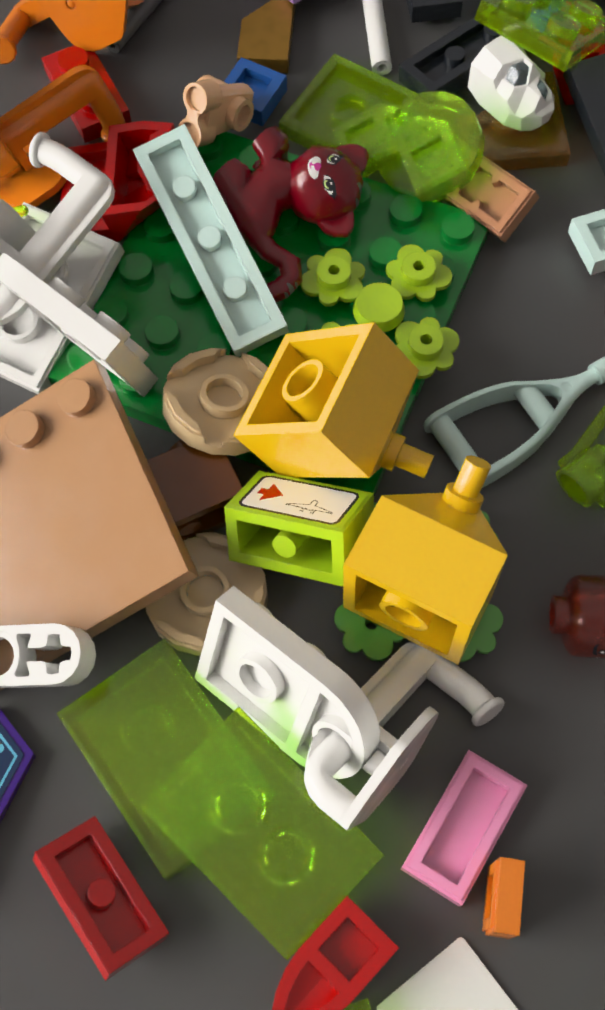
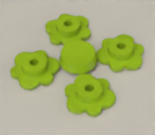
(412, 275)

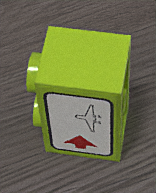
(296, 525)

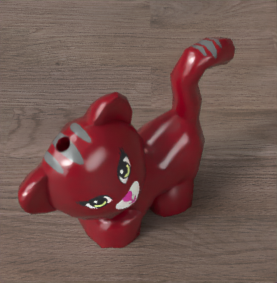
(318, 187)

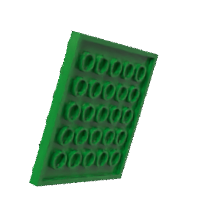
(170, 317)

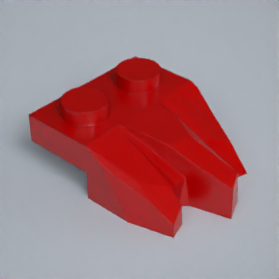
(116, 159)

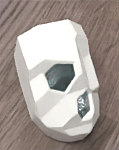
(510, 86)

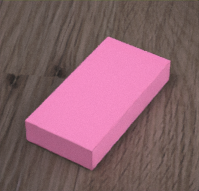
(464, 828)

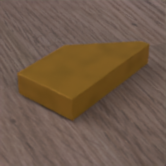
(268, 35)

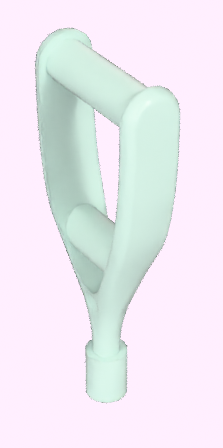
(531, 397)

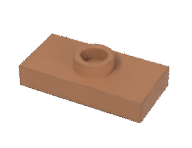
(494, 199)

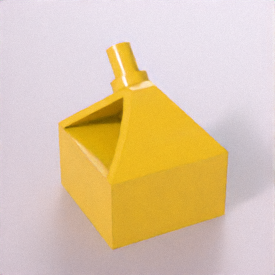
(333, 406)
(427, 564)

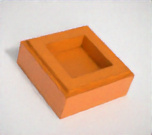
(504, 898)

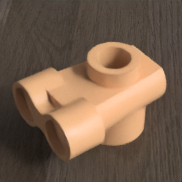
(216, 108)

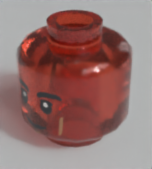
(581, 616)

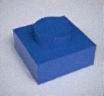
(266, 84)

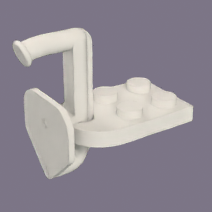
(34, 257)
(320, 711)

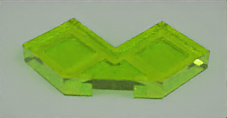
(424, 144)

